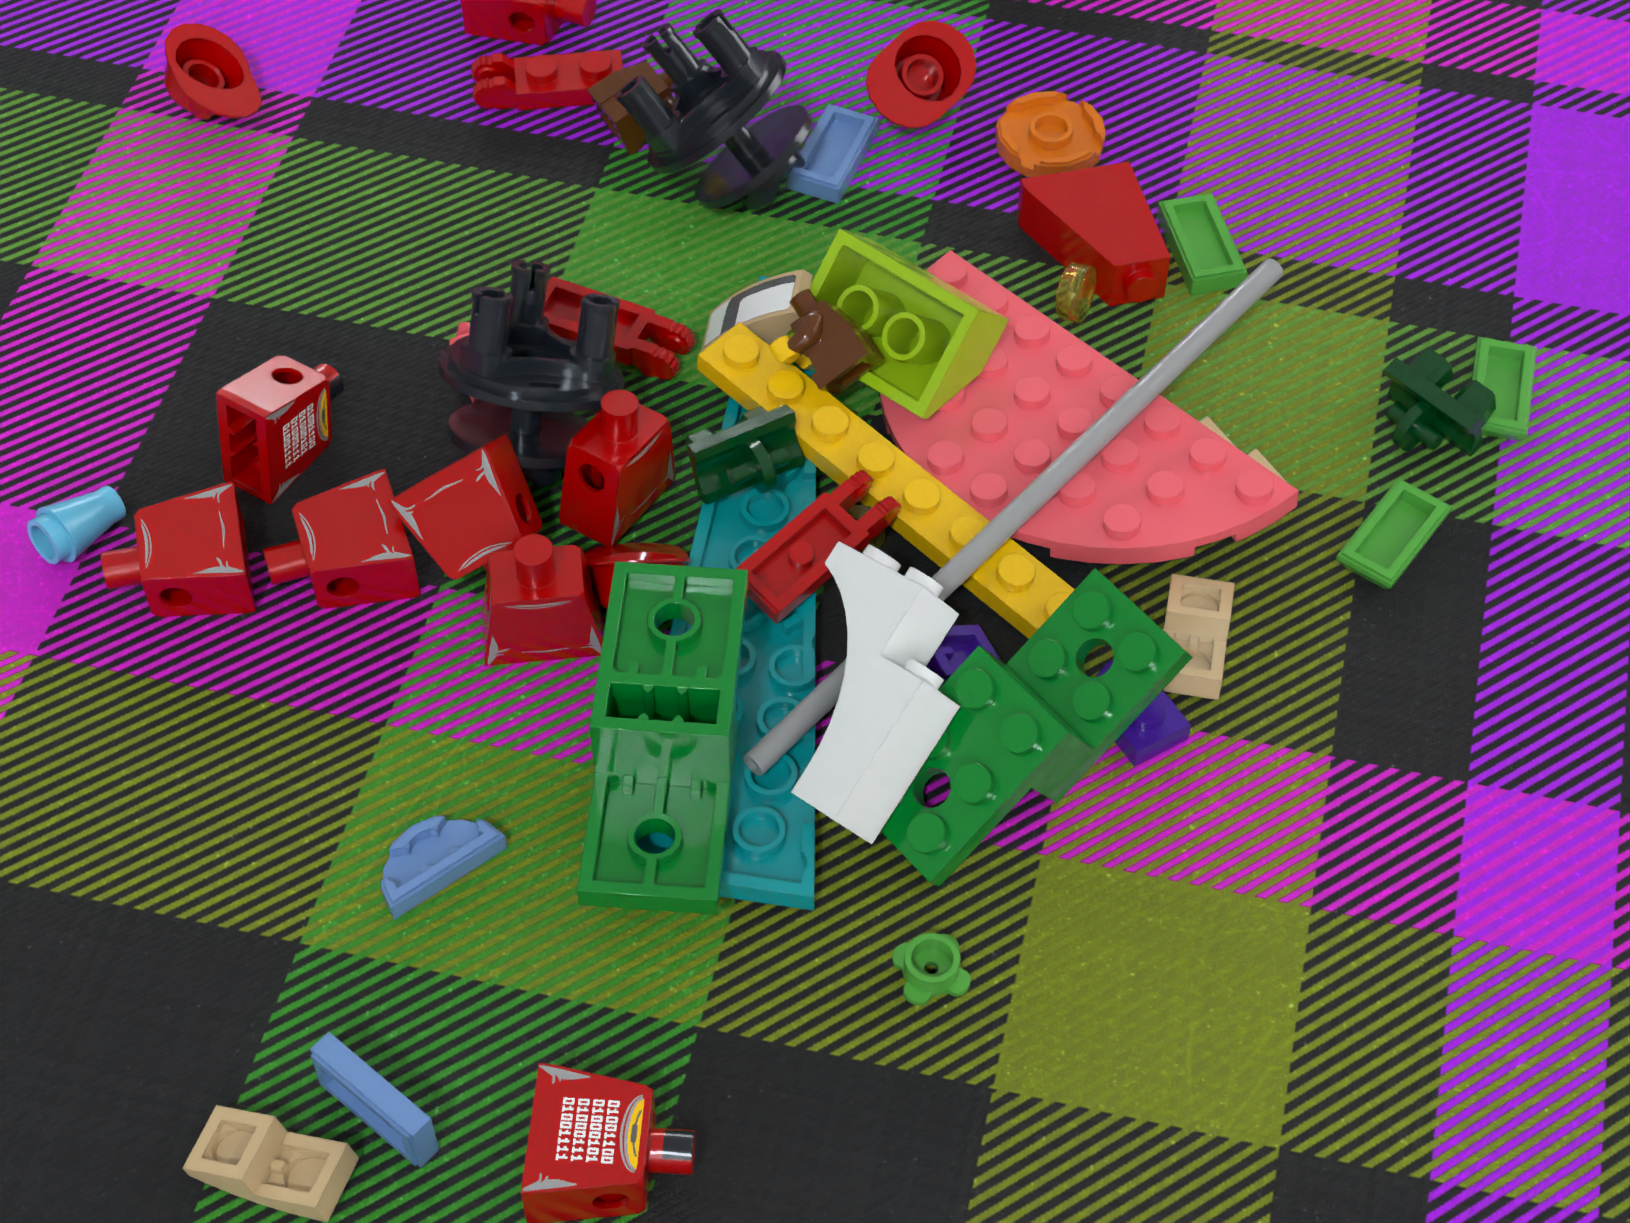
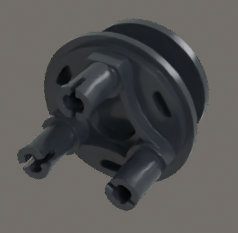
(714, 110)
(529, 372)

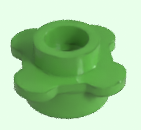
(931, 950)

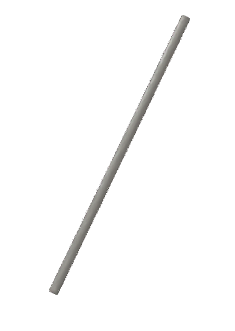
(1035, 495)

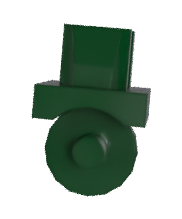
(1429, 413)
(745, 454)

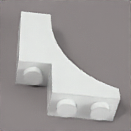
(888, 697)

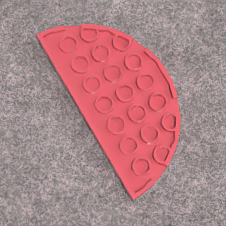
(1139, 500)

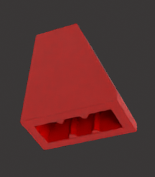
(1101, 222)

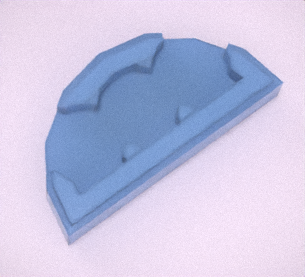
(433, 857)

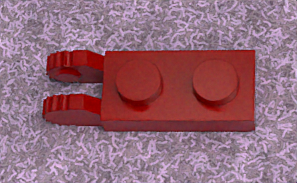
(540, 79)
(633, 329)
(794, 559)

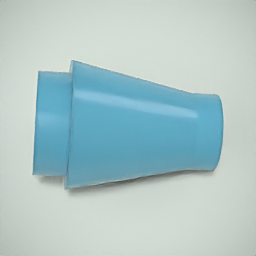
(72, 525)

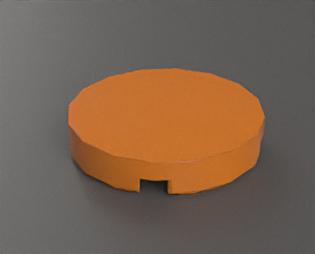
(1049, 134)

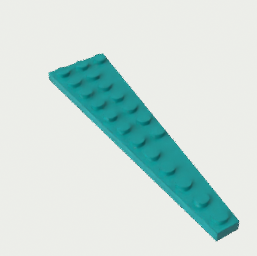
(768, 828)

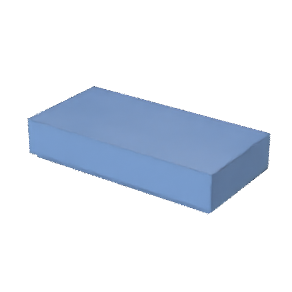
(833, 153)
(374, 1100)

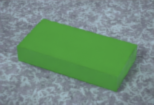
(1201, 244)

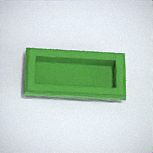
(1509, 373)
(1393, 534)

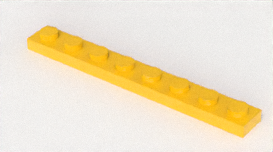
(843, 443)

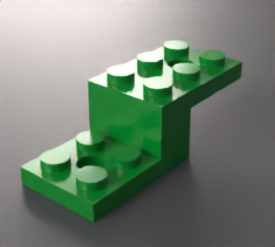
(1033, 722)
(664, 738)

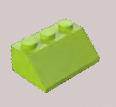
(922, 326)

